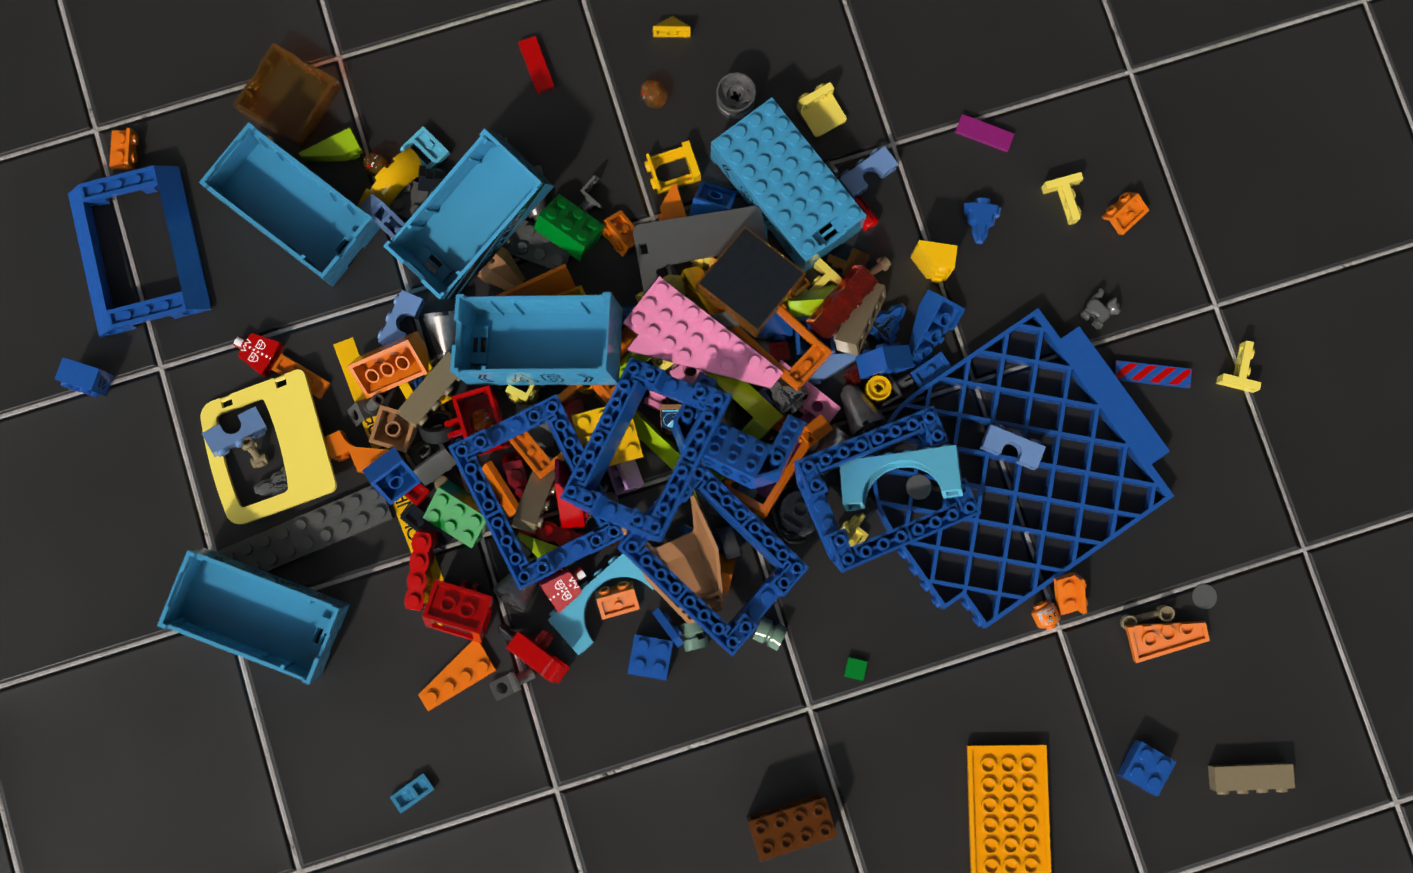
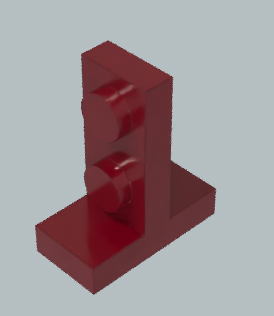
(516, 473)

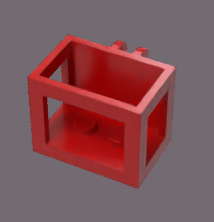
(466, 408)
(458, 609)

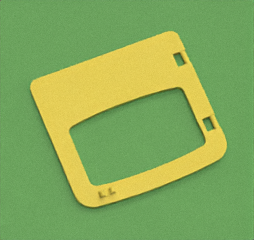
(300, 440)

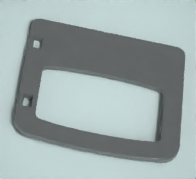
(692, 239)

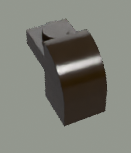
(855, 258)

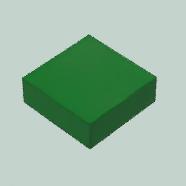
(855, 669)

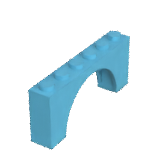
(938, 462)
(571, 620)

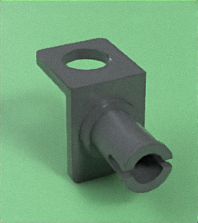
(589, 202)
(896, 386)
(365, 409)
(513, 682)

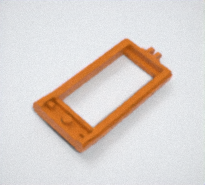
(806, 365)
(530, 450)
(763, 509)

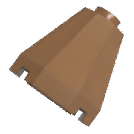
(502, 271)

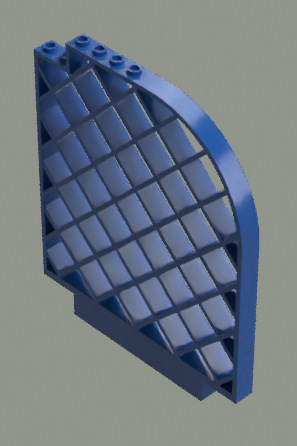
(1107, 399)

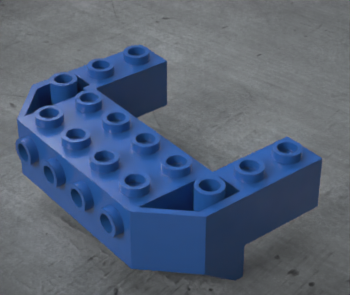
(737, 453)

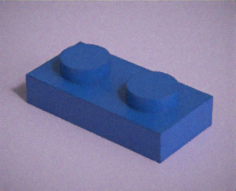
(930, 370)
(673, 632)

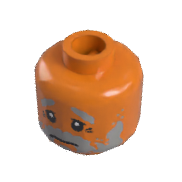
(1045, 615)

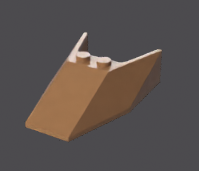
(694, 561)

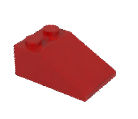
(569, 515)

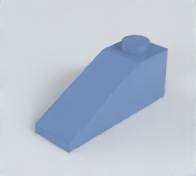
(382, 215)
(833, 365)

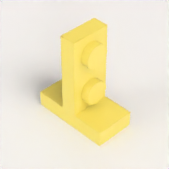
(1066, 194)
(828, 276)
(1242, 371)

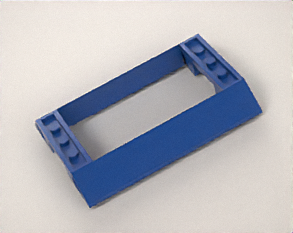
(194, 293)
(609, 432)
(465, 453)
(835, 540)
(787, 564)

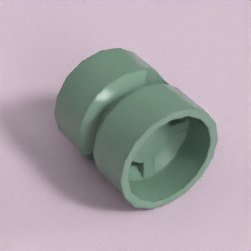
(770, 633)
(693, 636)

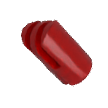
(871, 219)

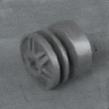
(735, 85)

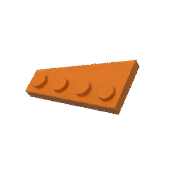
(1163, 638)
(462, 672)

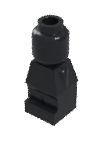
(430, 178)

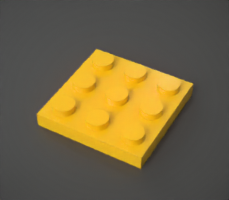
(629, 447)

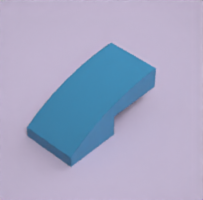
(411, 793)

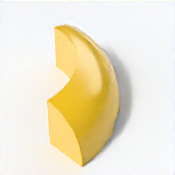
(395, 178)

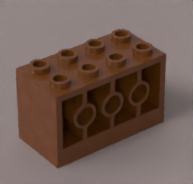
(791, 826)

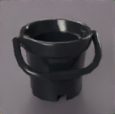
(792, 516)

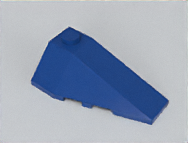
(933, 320)

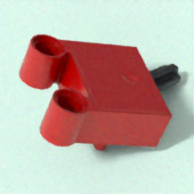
(535, 652)

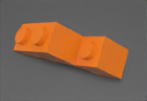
(340, 448)

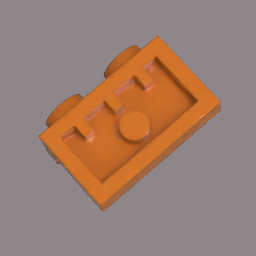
(123, 149)
(1126, 212)
(619, 232)
(1070, 593)
(617, 599)

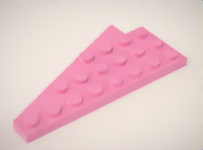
(684, 334)

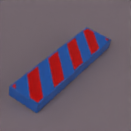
(1152, 374)

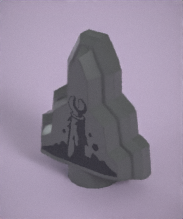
(786, 397)
(274, 486)

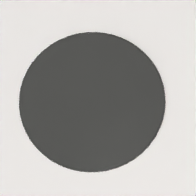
(918, 487)
(1204, 596)

